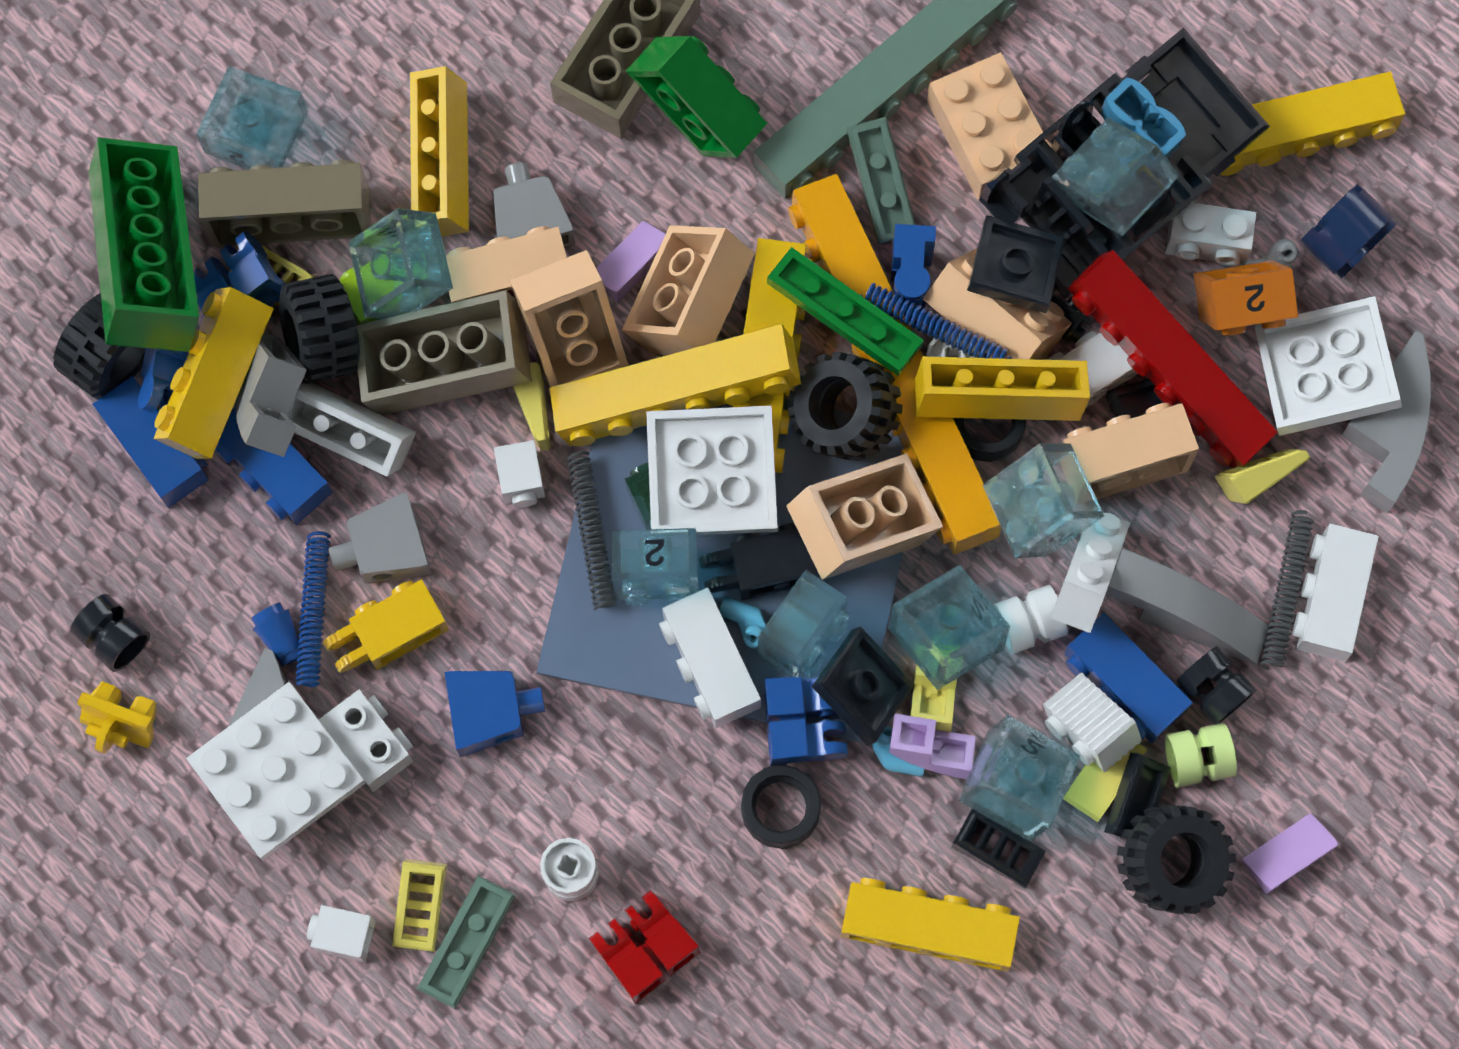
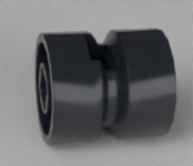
(105, 627)
(1227, 696)

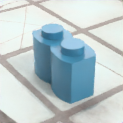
(1136, 110)

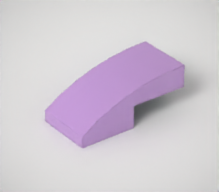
(931, 749)

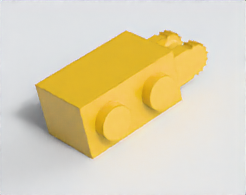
(389, 627)

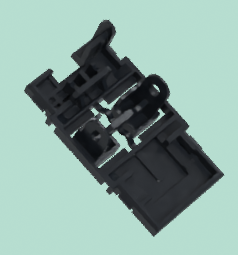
(1216, 126)

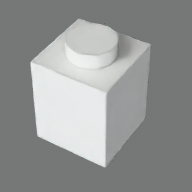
(519, 474)
(341, 933)

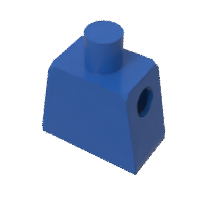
(488, 708)

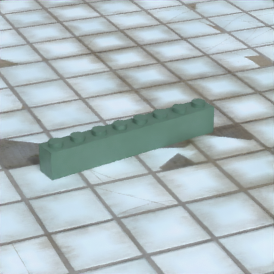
(875, 88)

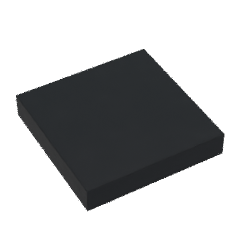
(1016, 264)
(863, 685)

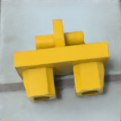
(114, 723)

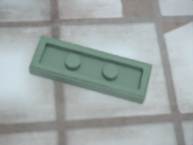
(880, 177)
(466, 942)

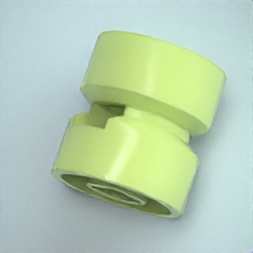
(1186, 759)

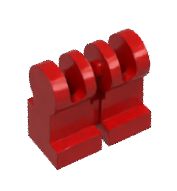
(665, 946)

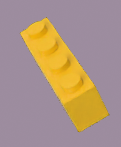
(440, 147)
(212, 373)
(1001, 388)
(929, 925)

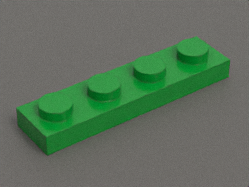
(845, 311)

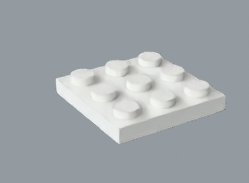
(1328, 366)
(712, 470)
(275, 771)

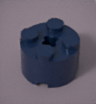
(1348, 231)

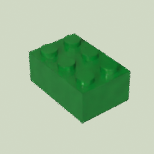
(697, 96)

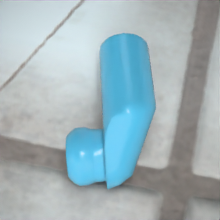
(748, 617)
(890, 761)

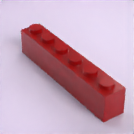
(1171, 360)

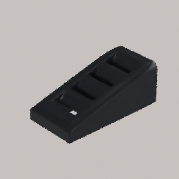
(991, 861)

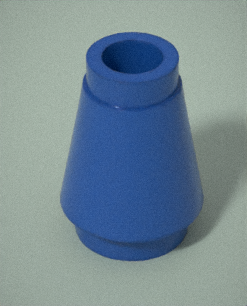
(277, 632)

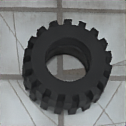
(320, 327)
(87, 358)
(874, 410)
(1208, 859)

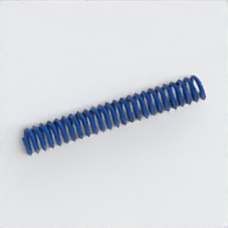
(888, 298)
(313, 621)

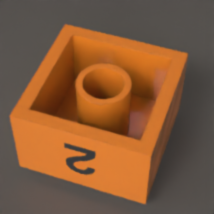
(1246, 296)

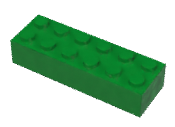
(142, 245)

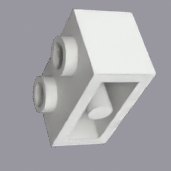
(1211, 234)
(367, 740)

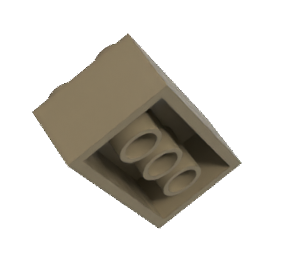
(594, 73)
(285, 202)
(443, 353)

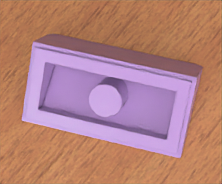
(630, 260)
(1289, 853)

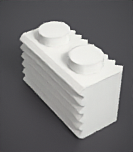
(1091, 723)

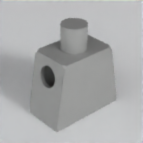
(528, 205)
(384, 543)

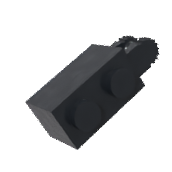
(761, 563)

